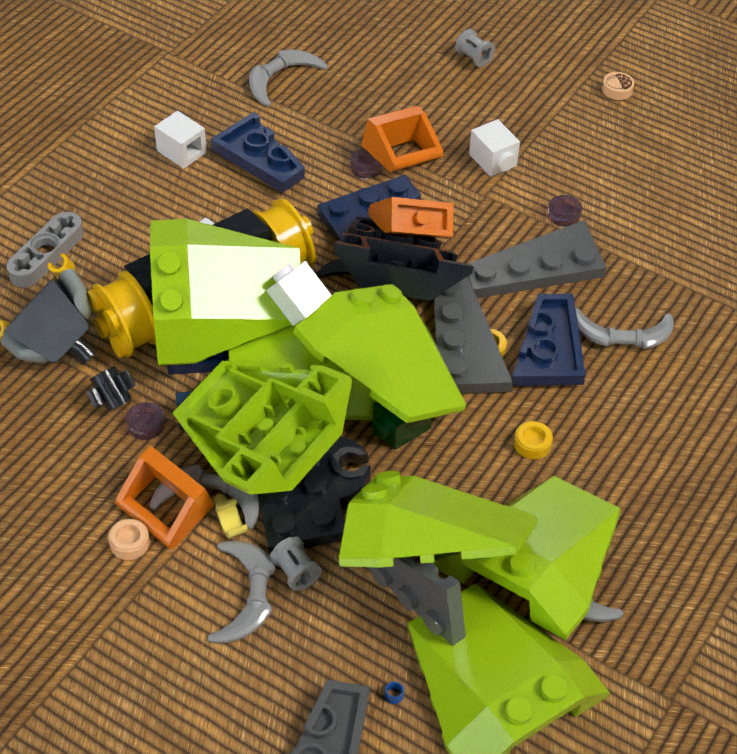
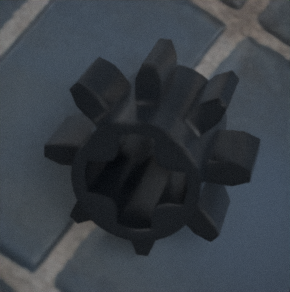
(110, 388)

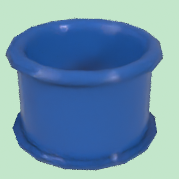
(394, 685)

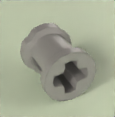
(475, 48)
(304, 565)

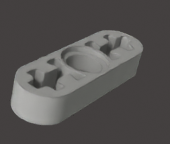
(50, 234)

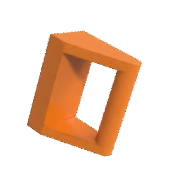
(399, 128)
(413, 217)
(153, 465)

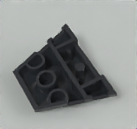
(406, 261)

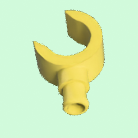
(229, 516)

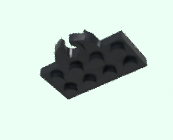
(315, 504)

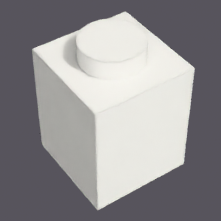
(180, 139)
(494, 148)
(298, 292)

